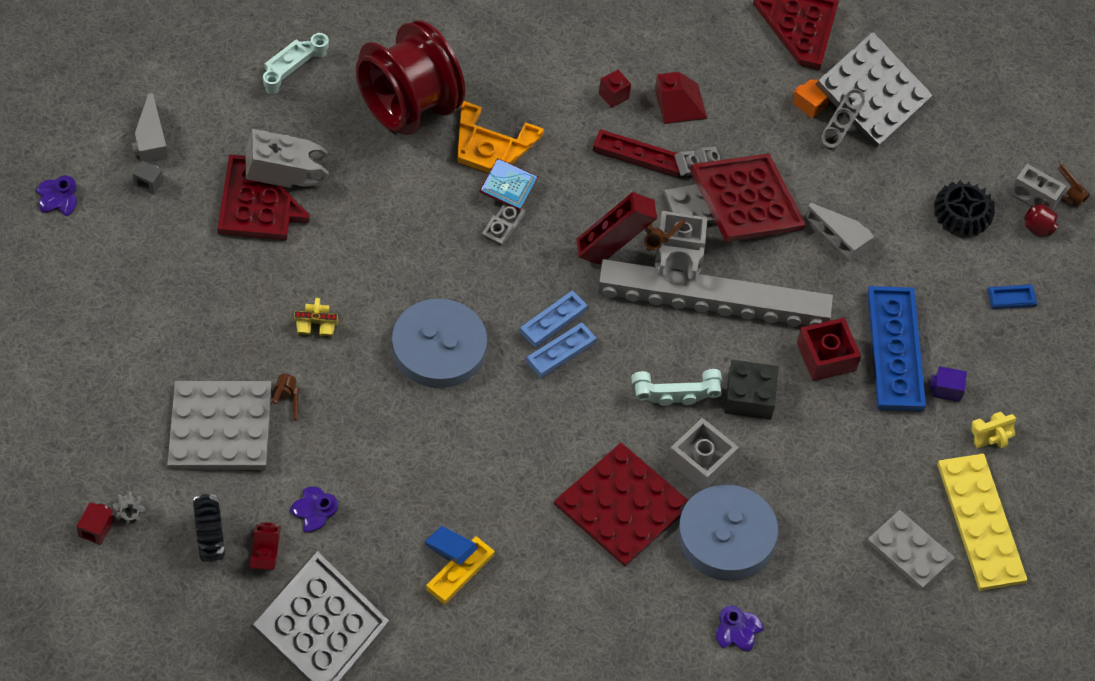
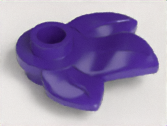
(56, 197)
(311, 508)
(738, 631)

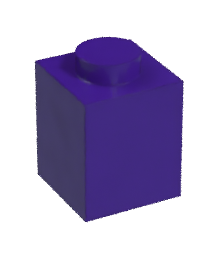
(948, 383)

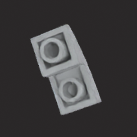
(687, 158)
(503, 224)

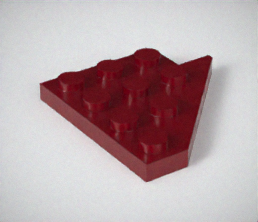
(801, 26)
(255, 207)

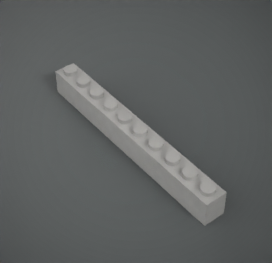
(714, 294)

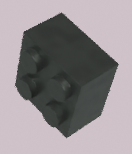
(751, 389)

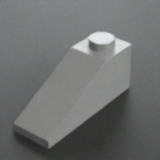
(149, 135)
(843, 232)

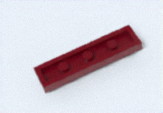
(636, 152)

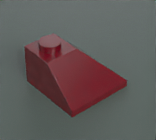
(679, 98)

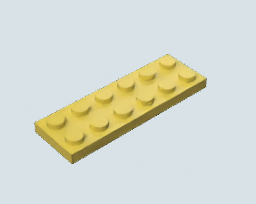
(982, 522)

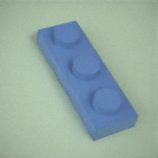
(553, 319)
(561, 350)

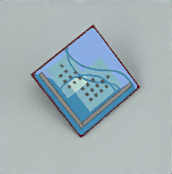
(508, 184)

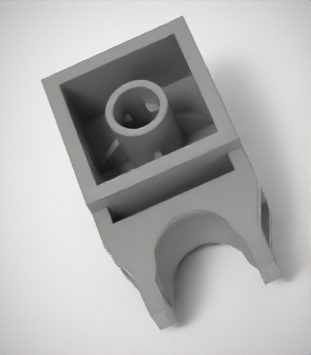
(283, 160)
(685, 247)

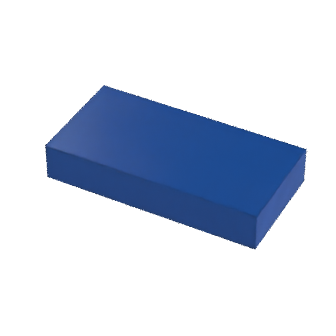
(1012, 296)
(451, 545)

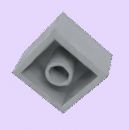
(703, 454)

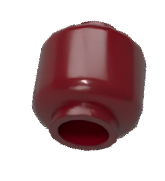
(1041, 220)

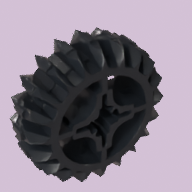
(959, 212)
(208, 527)

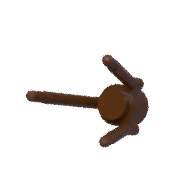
(1076, 192)
(656, 237)
(284, 389)

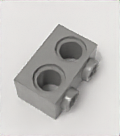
(1037, 188)

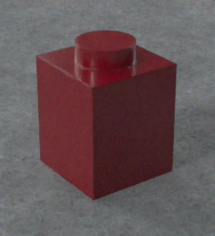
(614, 88)
(95, 523)

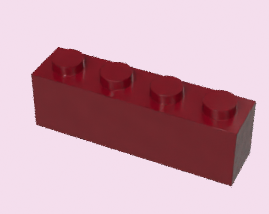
(616, 228)

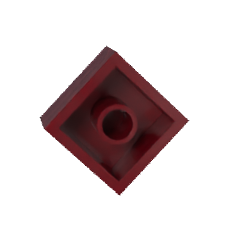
(828, 349)

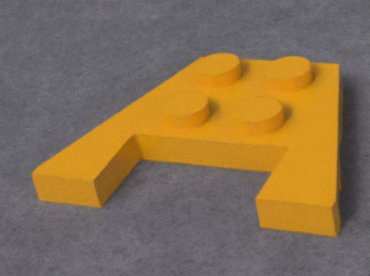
(482, 147)

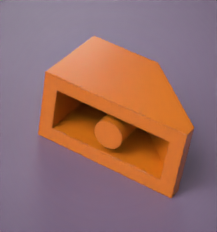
(810, 98)

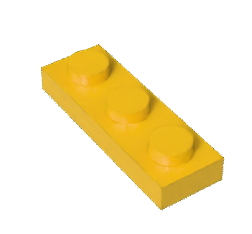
(455, 576)

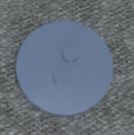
(439, 343)
(727, 532)

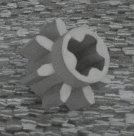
(123, 503)

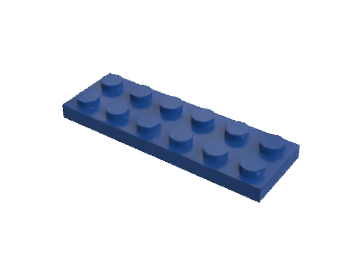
(896, 348)

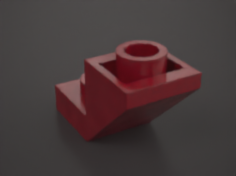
(265, 546)

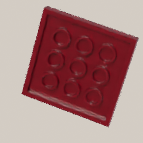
(747, 197)
(622, 504)

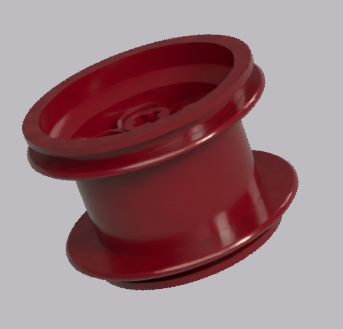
(410, 77)

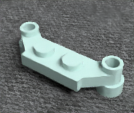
(292, 58)
(677, 392)

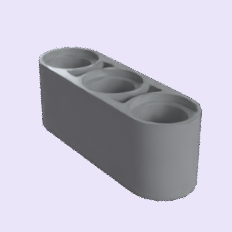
(851, 110)

